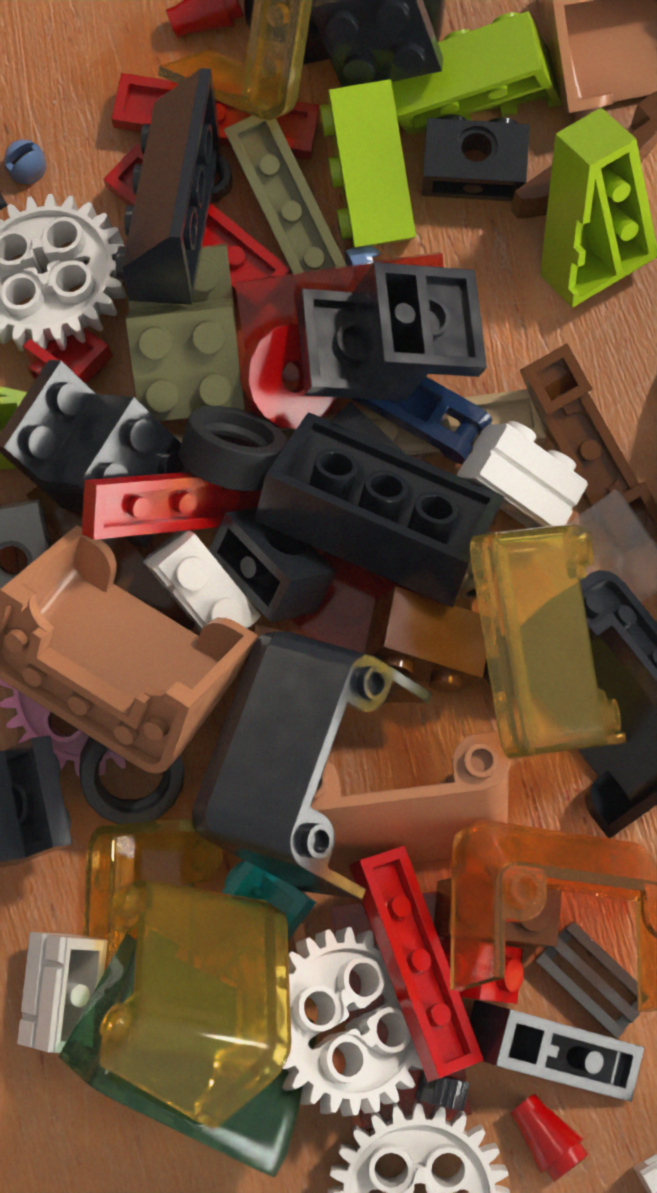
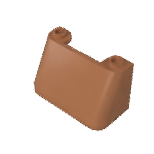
(601, 50)
(110, 657)
(420, 816)

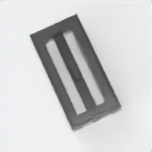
(629, 1012)

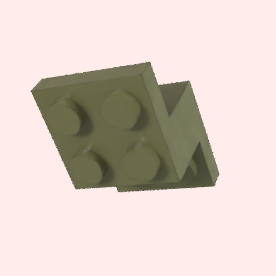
(188, 352)

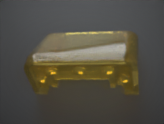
(206, 998)

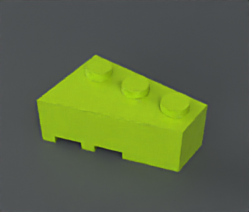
(481, 72)
(368, 164)
(595, 209)

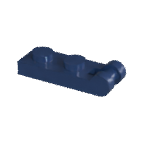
(425, 413)

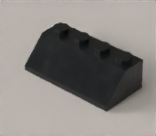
(171, 194)
(377, 508)

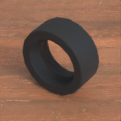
(230, 447)
(126, 810)

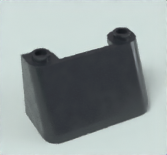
(625, 669)

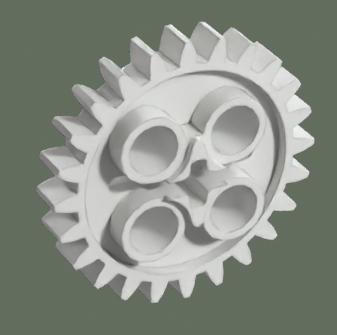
(51, 271)
(370, 1066)
(419, 1141)

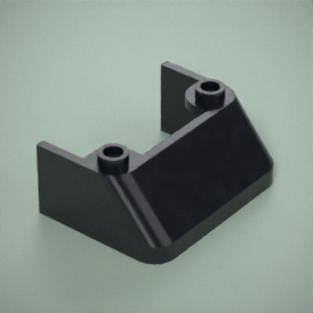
(276, 750)

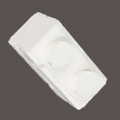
(535, 484)
(198, 582)
(57, 986)

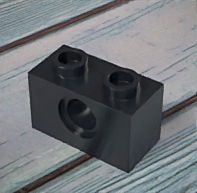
(454, 176)
(270, 567)

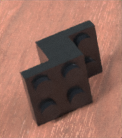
(373, 40)
(390, 332)
(74, 435)
(31, 802)

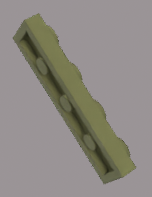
(283, 195)

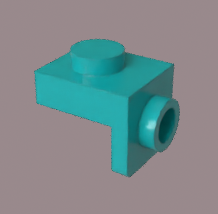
(256, 883)

